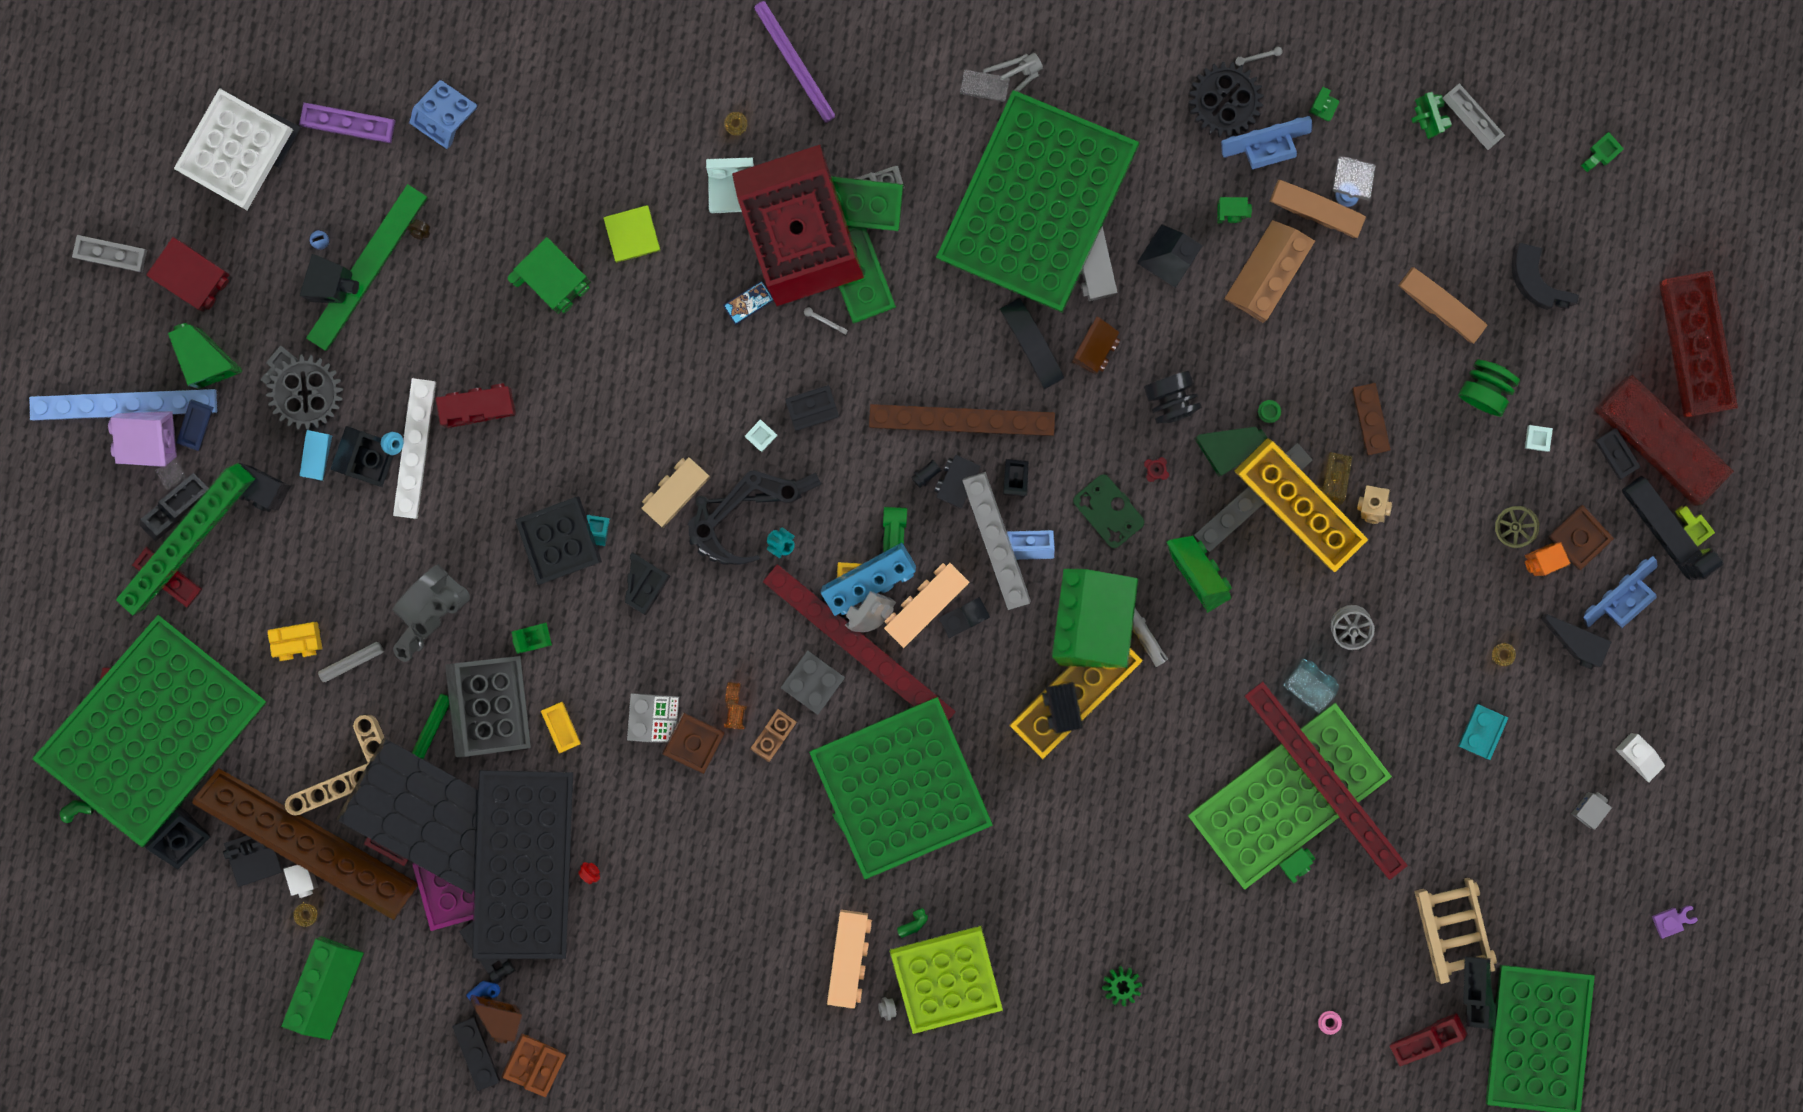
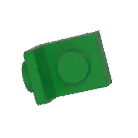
(1324, 105)

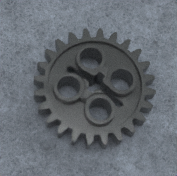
(282, 393)

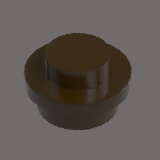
(419, 229)

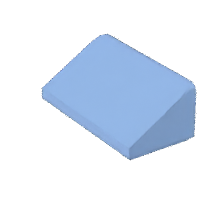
(1032, 544)

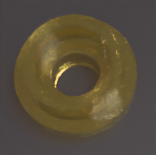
(735, 130)
(1511, 654)
(299, 918)

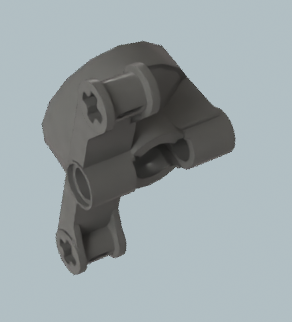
(424, 606)

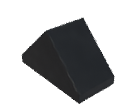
(1015, 478)

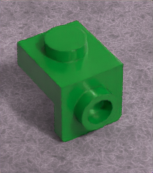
(531, 638)

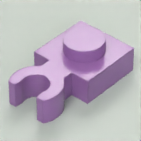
(1670, 922)

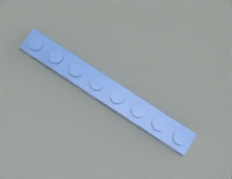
(110, 404)

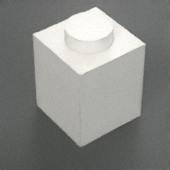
(300, 881)

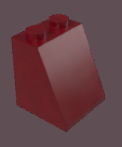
(188, 275)

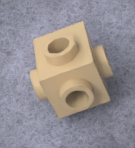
(1375, 504)

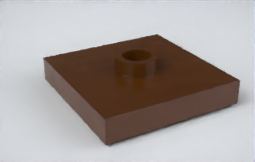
(1581, 537)
(693, 743)

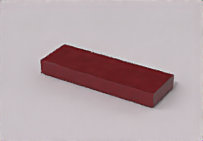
(178, 586)

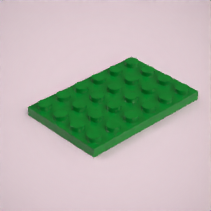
(1540, 1039)

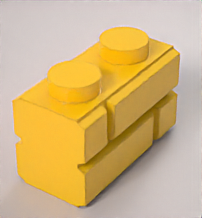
(295, 640)

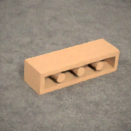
(926, 604)
(848, 958)

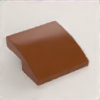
(533, 1065)

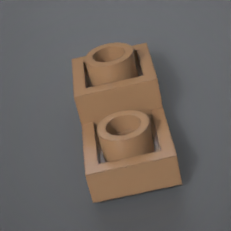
(773, 735)

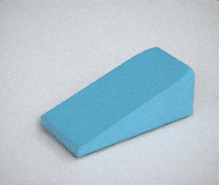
(315, 455)

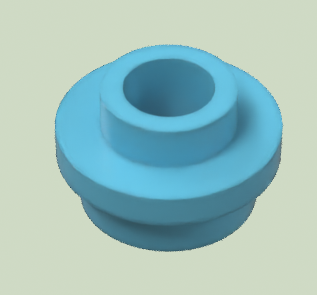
(387, 440)

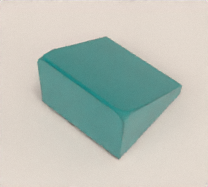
(599, 528)

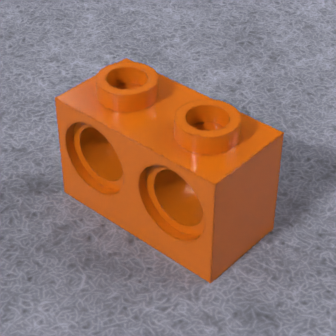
(1546, 559)

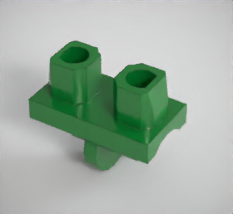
(1429, 116)

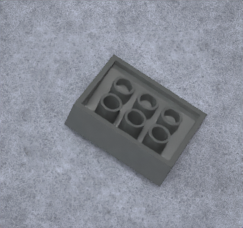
(487, 706)

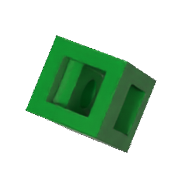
(1233, 209)
(1297, 864)

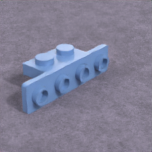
(1268, 144)
(1627, 599)

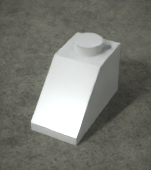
(1640, 756)

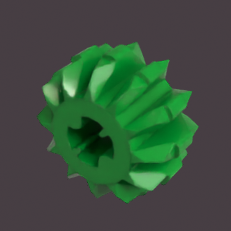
(1129, 981)

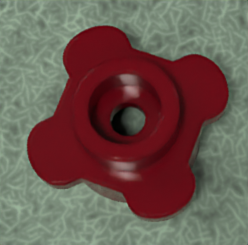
(1161, 465)

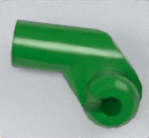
(70, 810)

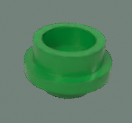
(1269, 411)

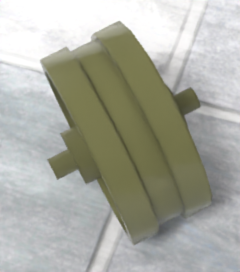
(1517, 526)

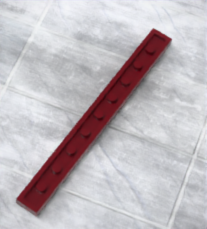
(853, 642)
(1325, 780)

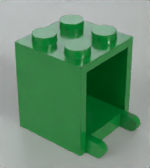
(551, 276)

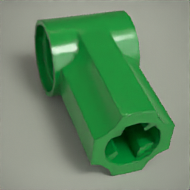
(894, 523)

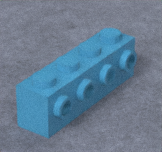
(873, 576)

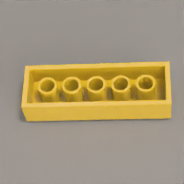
(1301, 505)
(1091, 688)

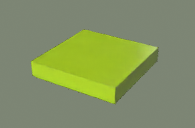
(632, 234)

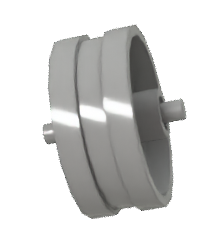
(1352, 627)

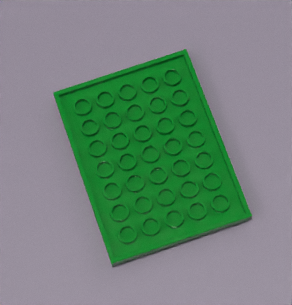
(1037, 200)
(149, 731)

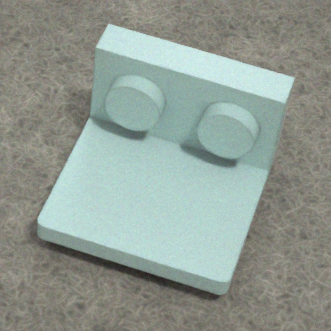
(721, 184)

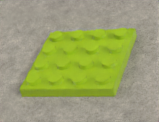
(946, 979)

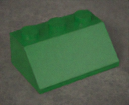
(1199, 572)

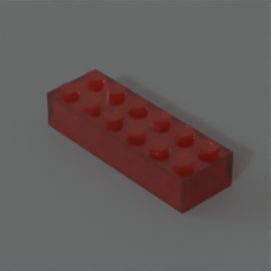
(1698, 344)
(1663, 440)

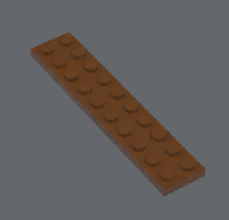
(305, 844)

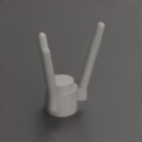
(1027, 64)

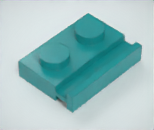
(1483, 731)

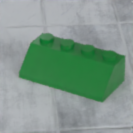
(322, 988)

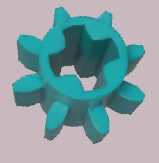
(780, 542)

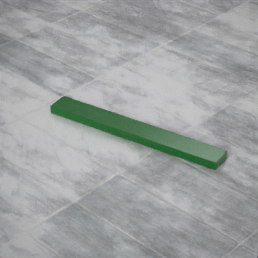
(369, 265)

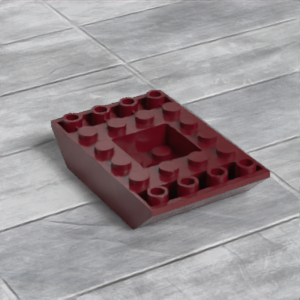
(802, 191)

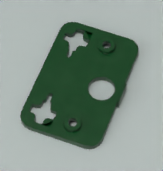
(1104, 516)

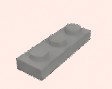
(1473, 116)
(109, 253)

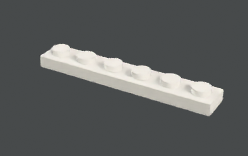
(414, 448)

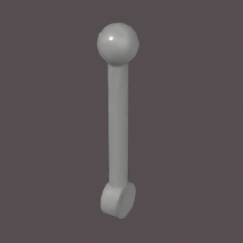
(1240, 60)
(809, 312)

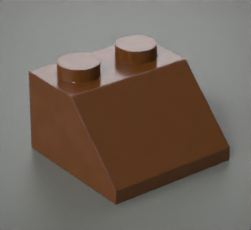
(1096, 345)
(498, 1017)

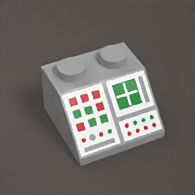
(652, 717)

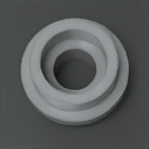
(887, 1008)

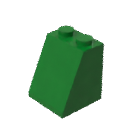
(201, 357)

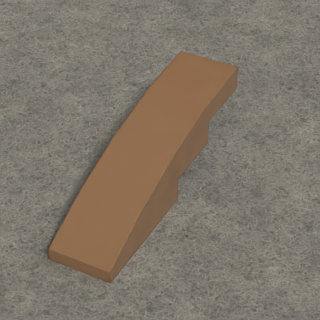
(1317, 208)
(1443, 305)

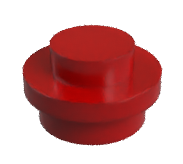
(589, 873)

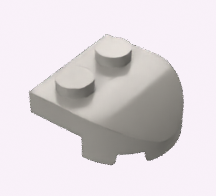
(870, 614)

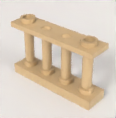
(1433, 923)

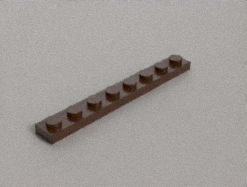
(962, 420)

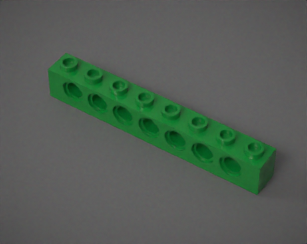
(185, 539)

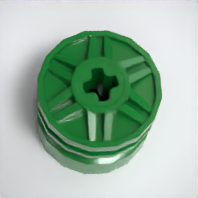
(1490, 384)

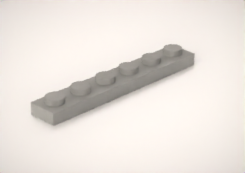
(996, 540)

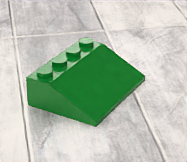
(1094, 619)

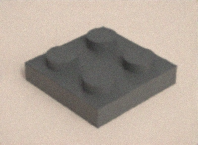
(812, 682)

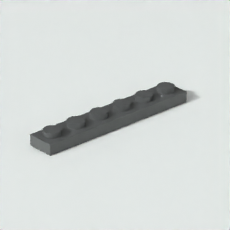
(1241, 507)

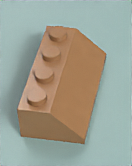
(1269, 270)

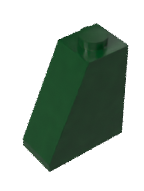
(1229, 447)

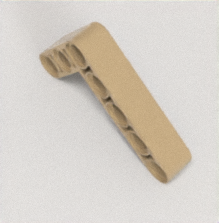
(349, 778)

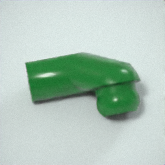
(914, 926)

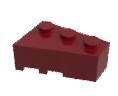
(475, 406)

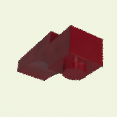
(1429, 1040)

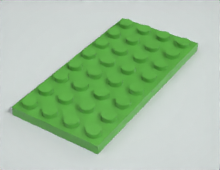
(1276, 806)

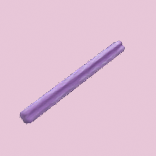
(794, 61)

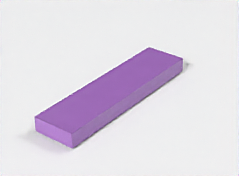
(347, 122)

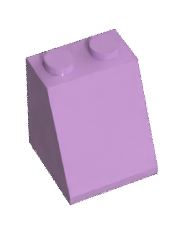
(143, 438)

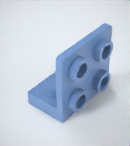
(441, 113)

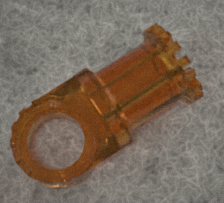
(735, 712)

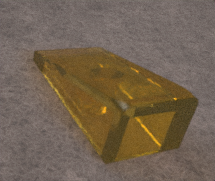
(1336, 477)

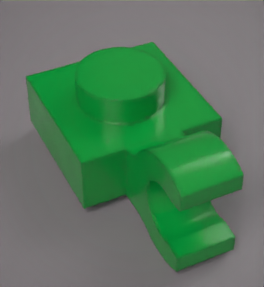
(1603, 150)

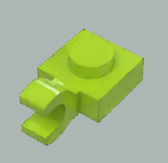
(1696, 526)

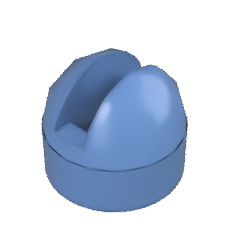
(323, 243)

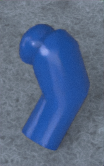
(485, 988)

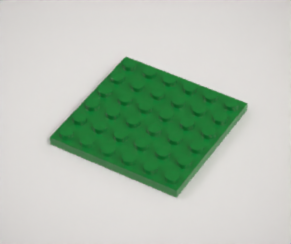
(901, 788)

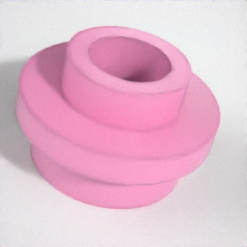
(1331, 1029)

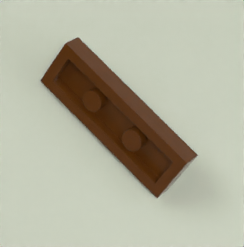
(1371, 419)

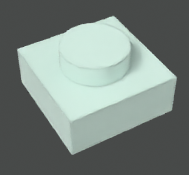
(761, 435)
(1538, 438)

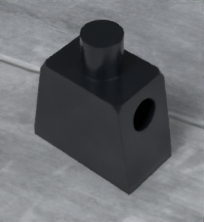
(327, 282)

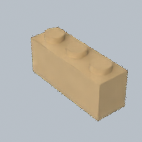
(675, 491)

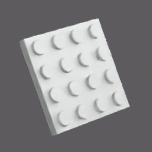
(233, 149)

